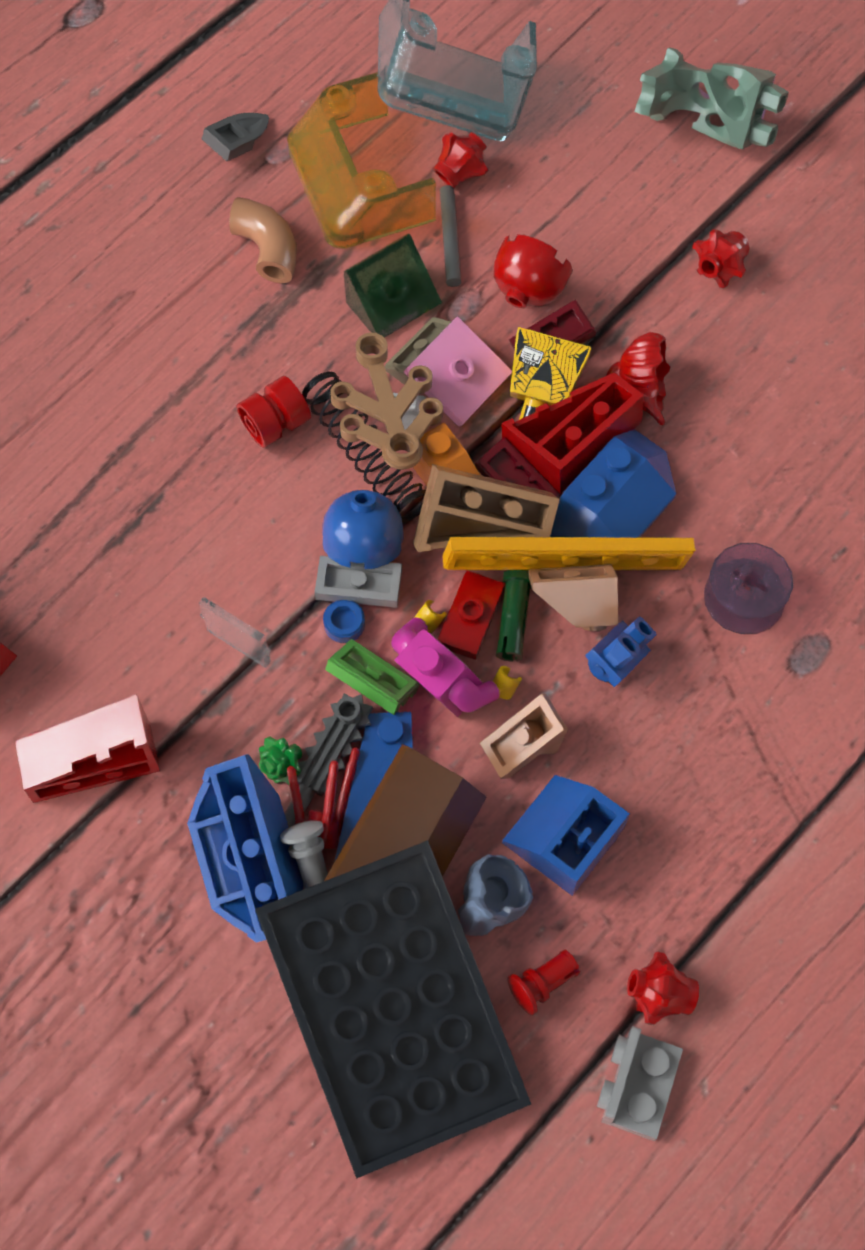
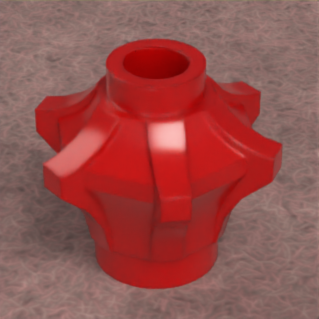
(460, 158)
(722, 256)
(662, 990)

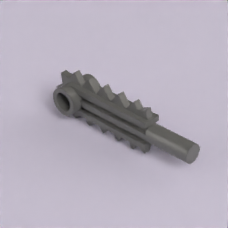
(332, 745)

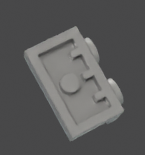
(641, 1084)

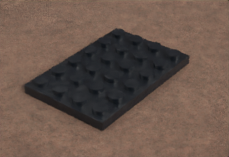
(392, 1008)

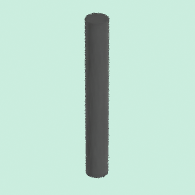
(450, 236)

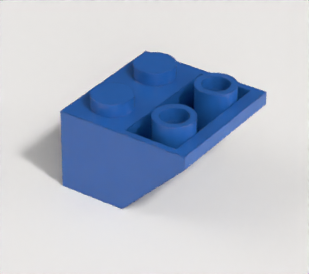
(567, 831)

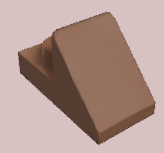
(525, 736)

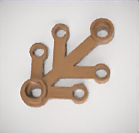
(387, 408)

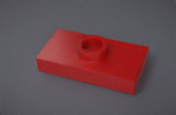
(471, 614)

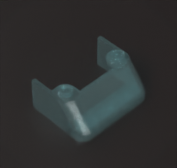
(449, 82)

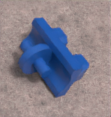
(620, 651)

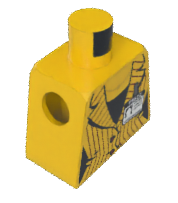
(545, 369)

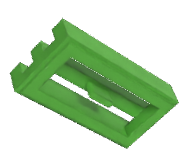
(377, 681)

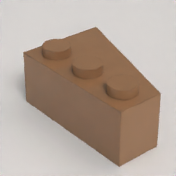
(480, 506)

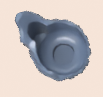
(493, 895)

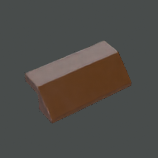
(412, 805)

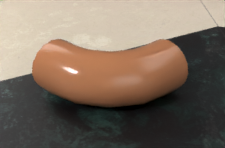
(271, 235)

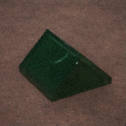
(390, 287)

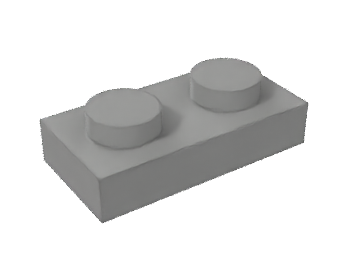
(357, 584)

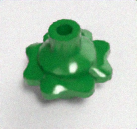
(277, 757)

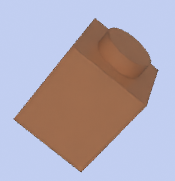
(580, 593)

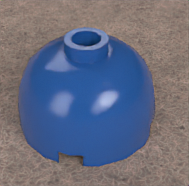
(362, 529)

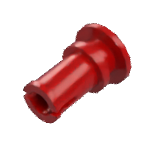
(540, 982)

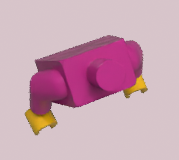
(444, 672)

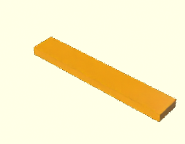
(554, 552)

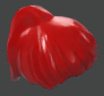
(645, 368)

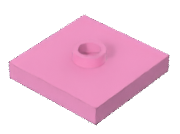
(462, 370)

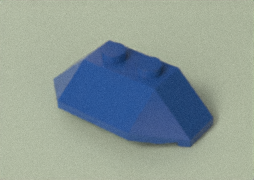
(617, 491)
(239, 843)

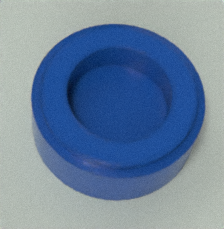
(344, 621)

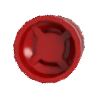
(277, 409)

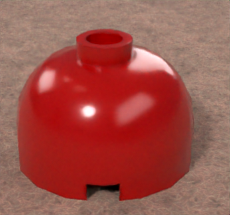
(529, 272)

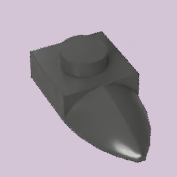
(235, 134)

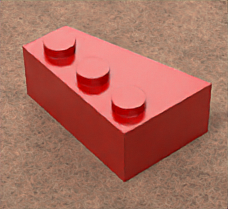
(572, 432)

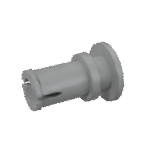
(307, 850)

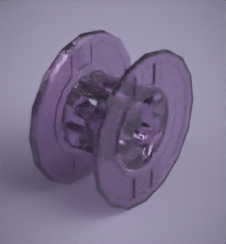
(751, 567)

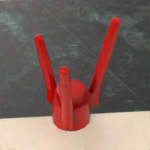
(331, 820)

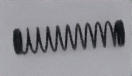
(326, 396)

